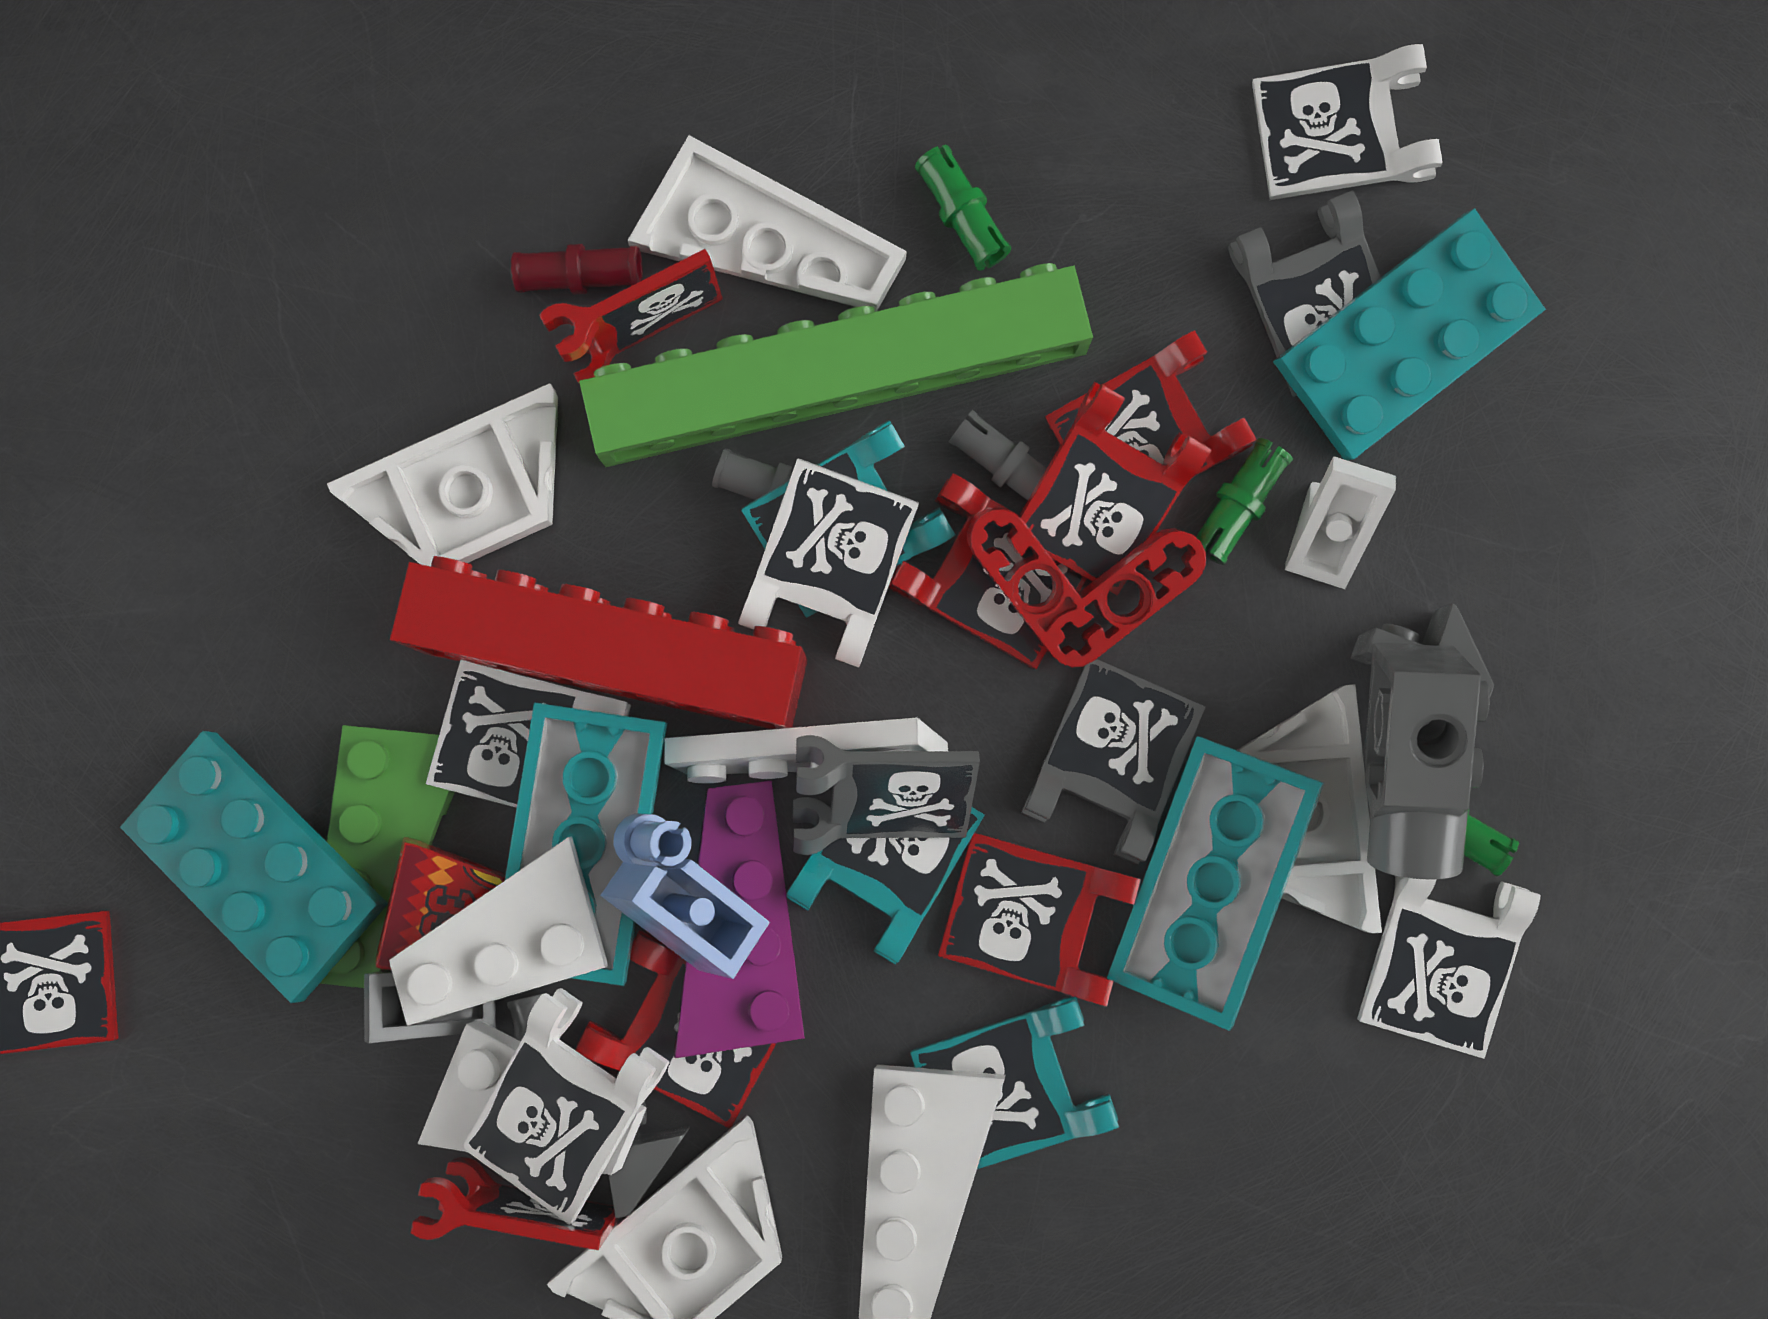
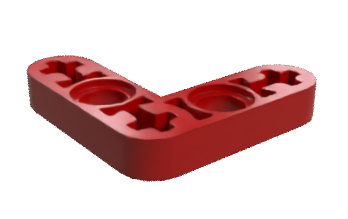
(1066, 603)

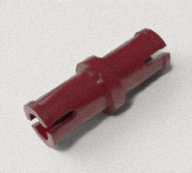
(576, 269)

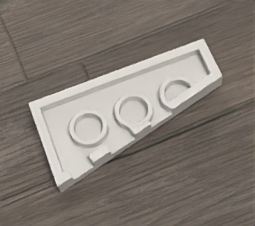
(763, 231)
(773, 752)
(920, 1173)

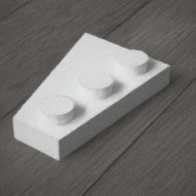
(504, 943)
(469, 1083)

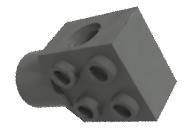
(1419, 774)

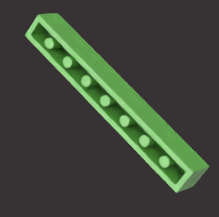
(836, 364)

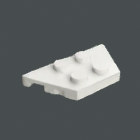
(465, 485)
(1332, 861)
(688, 1243)

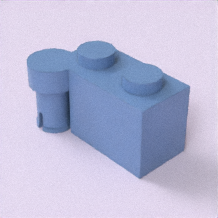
(679, 898)

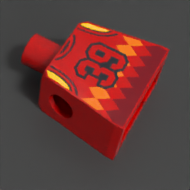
(428, 891)

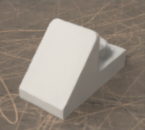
(1339, 521)

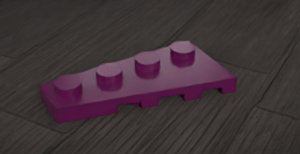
(763, 999)

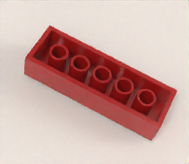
(600, 646)

